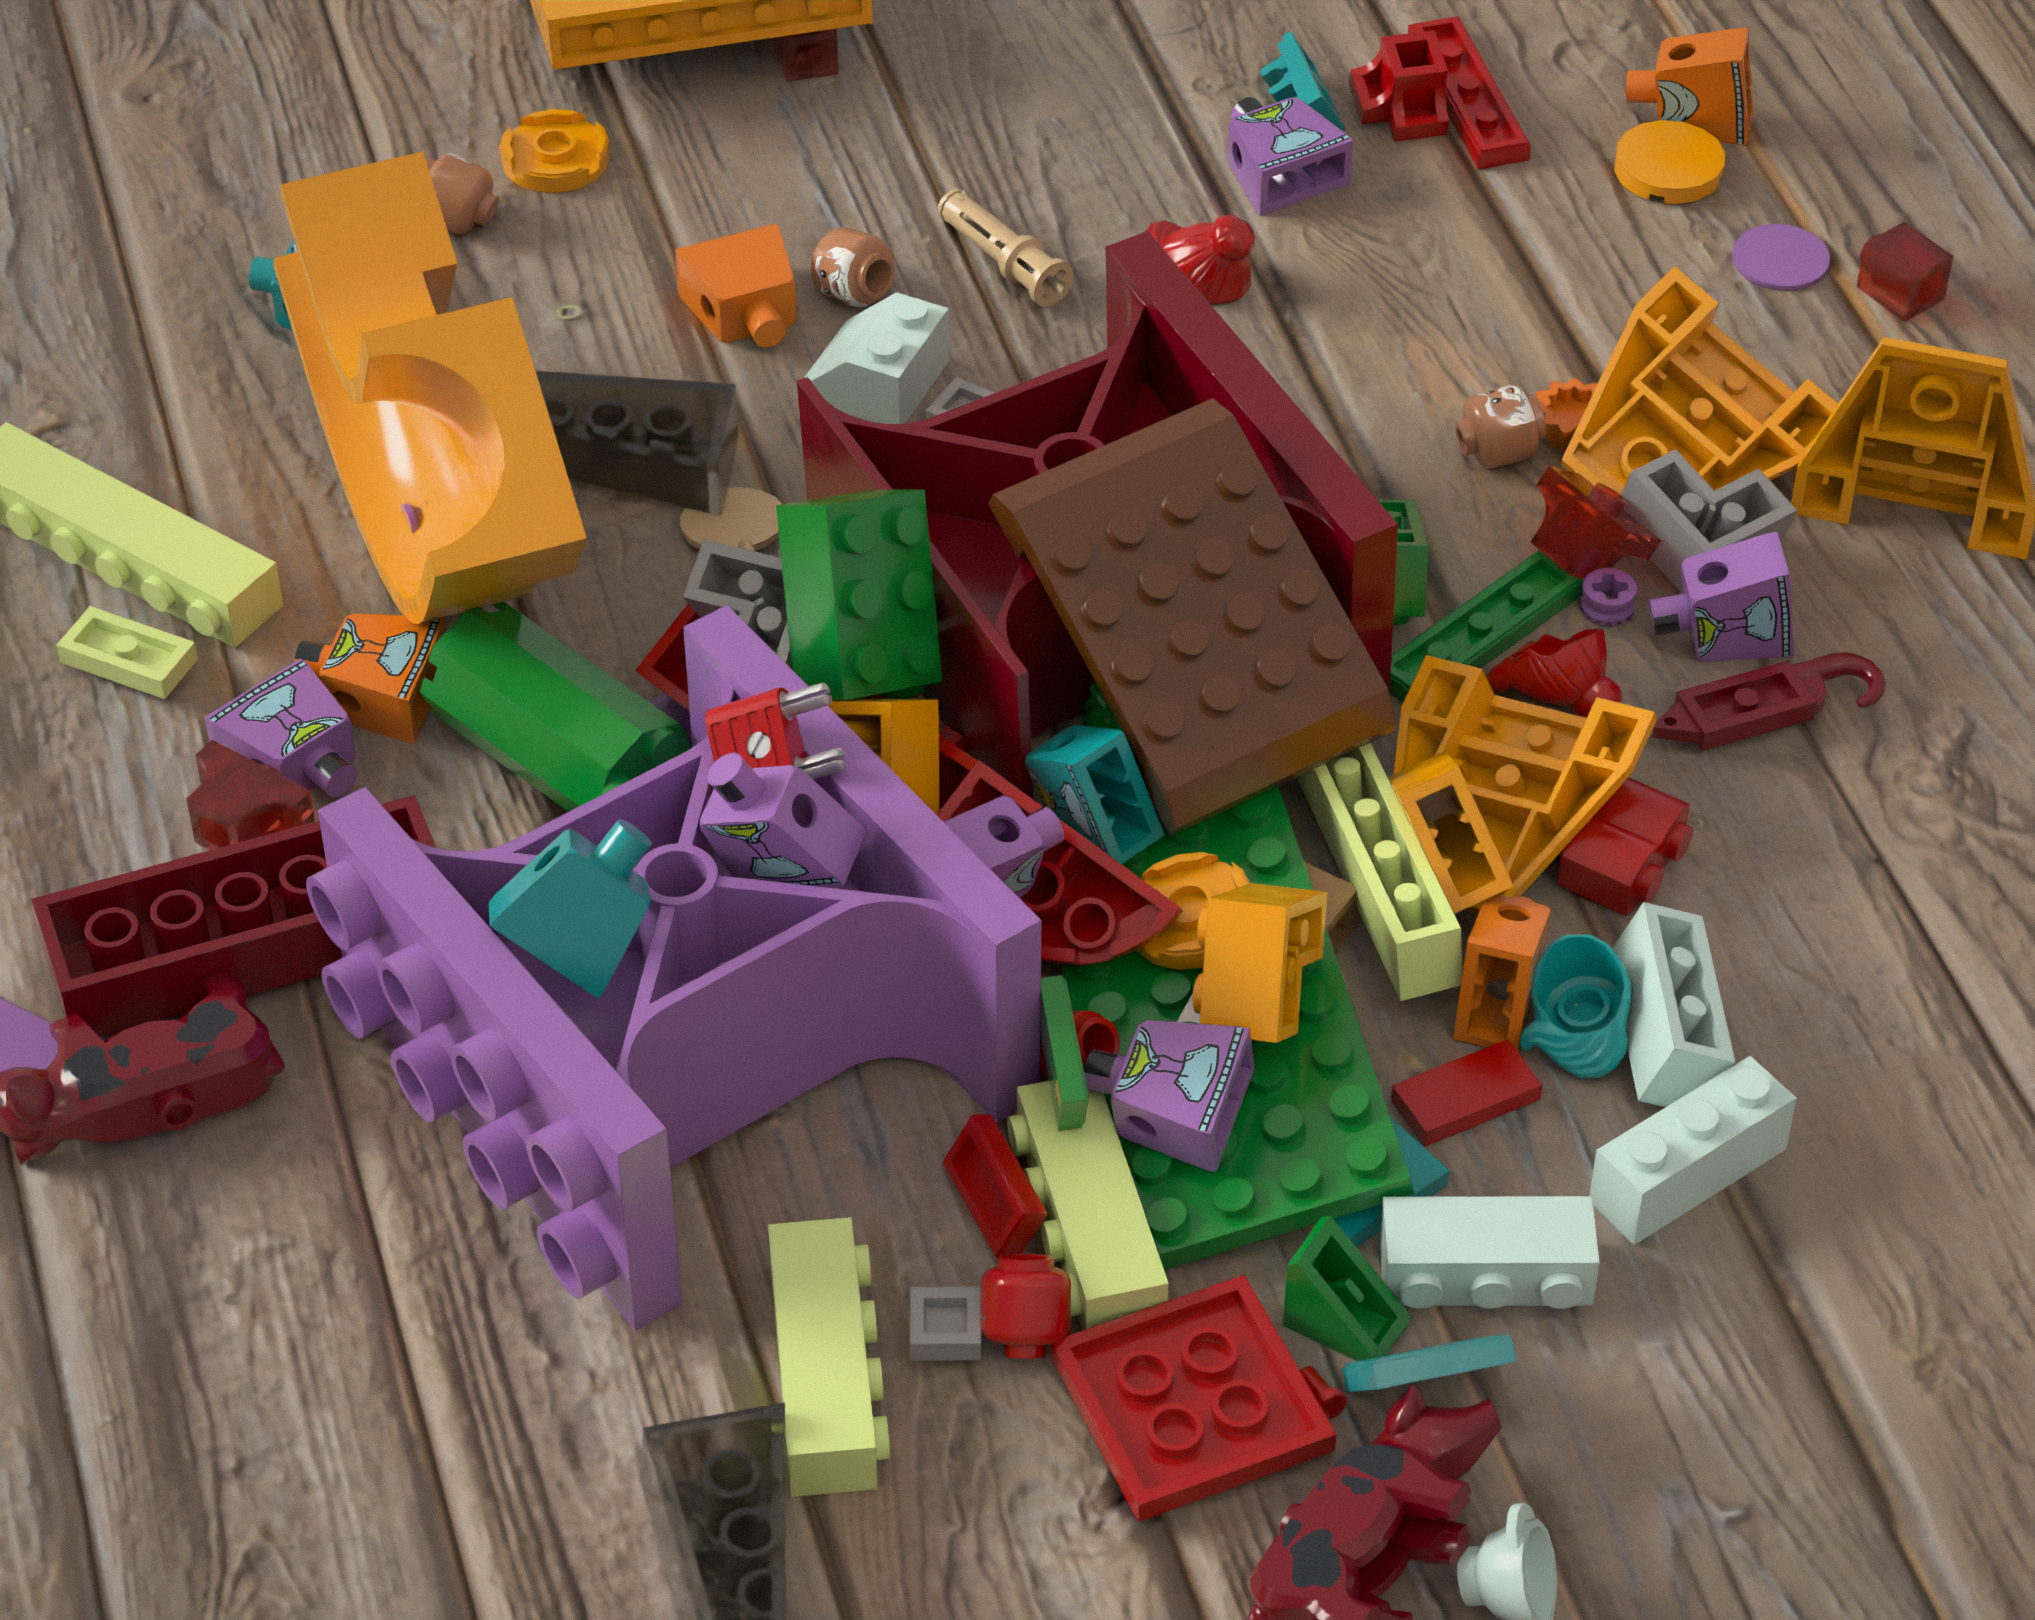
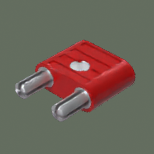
(768, 732)

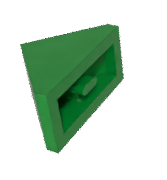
(1340, 1297)

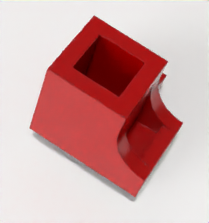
(1404, 87)

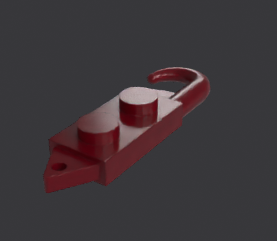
(1762, 700)

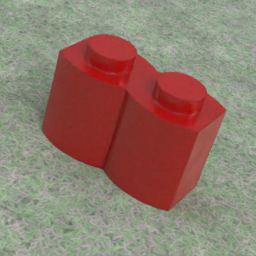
(1626, 846)

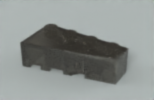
(646, 435)
(720, 1512)

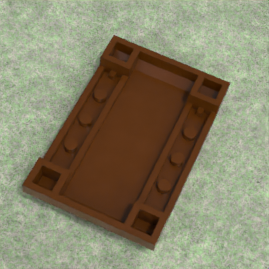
(1198, 612)

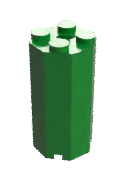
(545, 708)

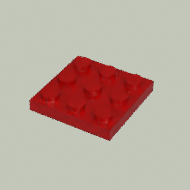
(1192, 1397)

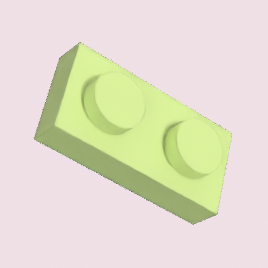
(127, 652)

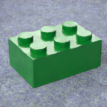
(860, 592)

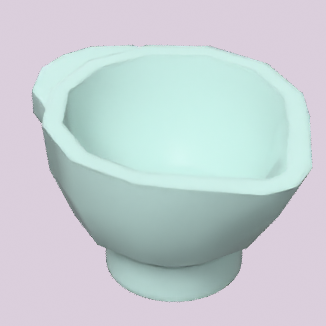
(1512, 1569)

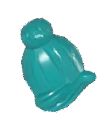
(1580, 1006)

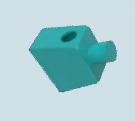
(577, 904)

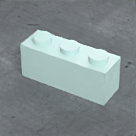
(1676, 1007)
(1691, 1149)
(1489, 1251)

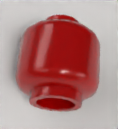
(1025, 1304)

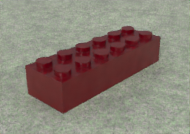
(148, 937)

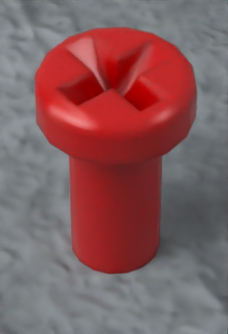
(1330, 1399)

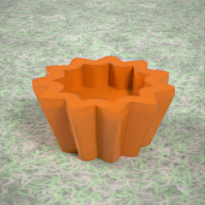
(1563, 409)

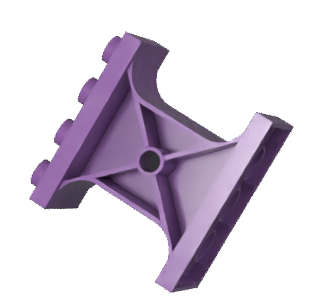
(717, 1006)

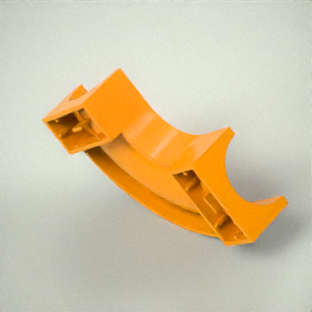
(423, 396)

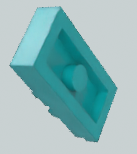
(1298, 77)

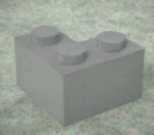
(1693, 517)
(746, 583)

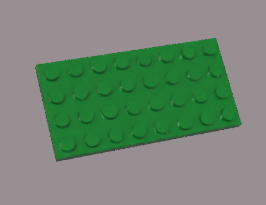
(1313, 1116)

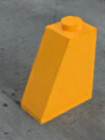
(1451, 831)

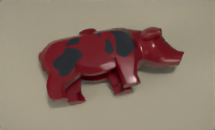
(142, 1077)
(1376, 1515)

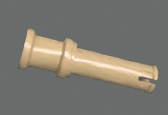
(966, 217)

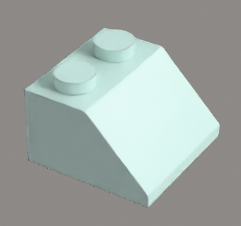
(884, 359)

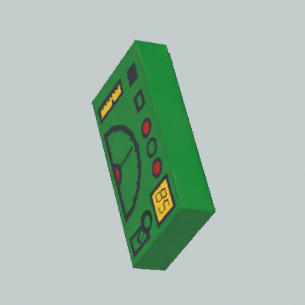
(1062, 1054)

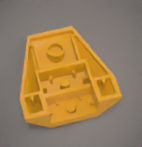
(1692, 391)
(1928, 434)
(1525, 764)

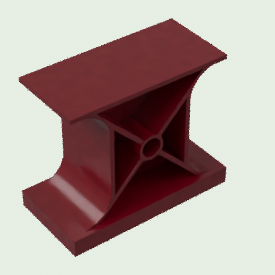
(1000, 639)

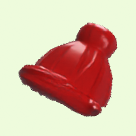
(1210, 255)
(1559, 671)

